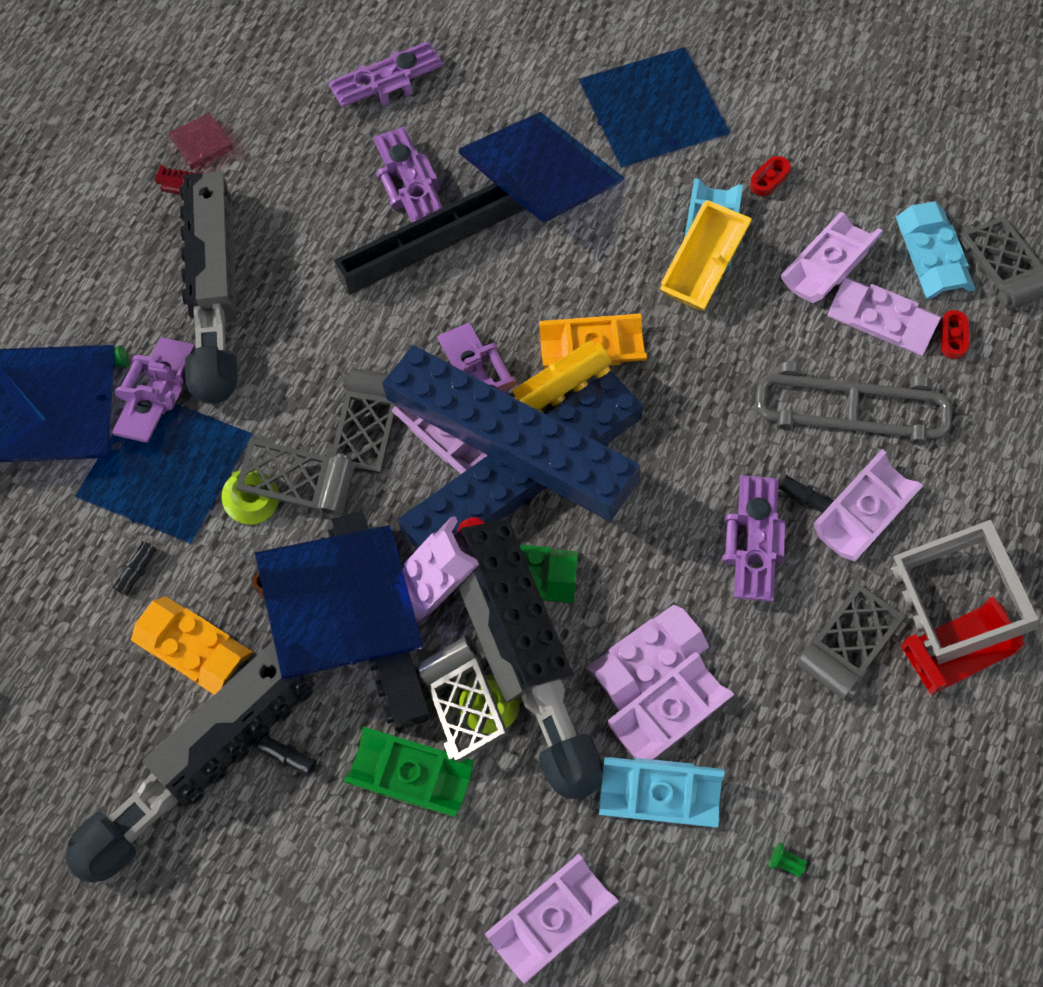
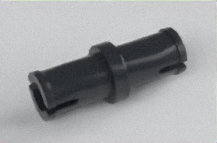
(805, 494)
(134, 568)
(287, 755)

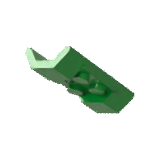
(552, 572)
(410, 772)

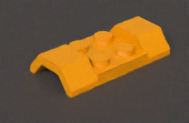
(617, 334)
(189, 644)

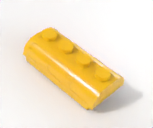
(704, 255)
(564, 376)

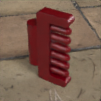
(170, 183)

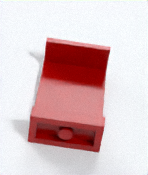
(979, 621)

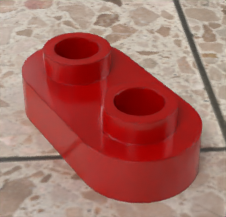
(768, 177)
(954, 336)

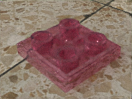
(200, 141)

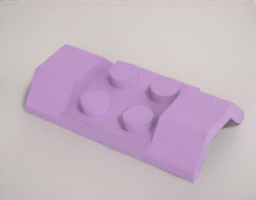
(828, 259)
(884, 315)
(446, 446)
(865, 508)
(436, 570)
(647, 655)
(669, 709)
(550, 919)

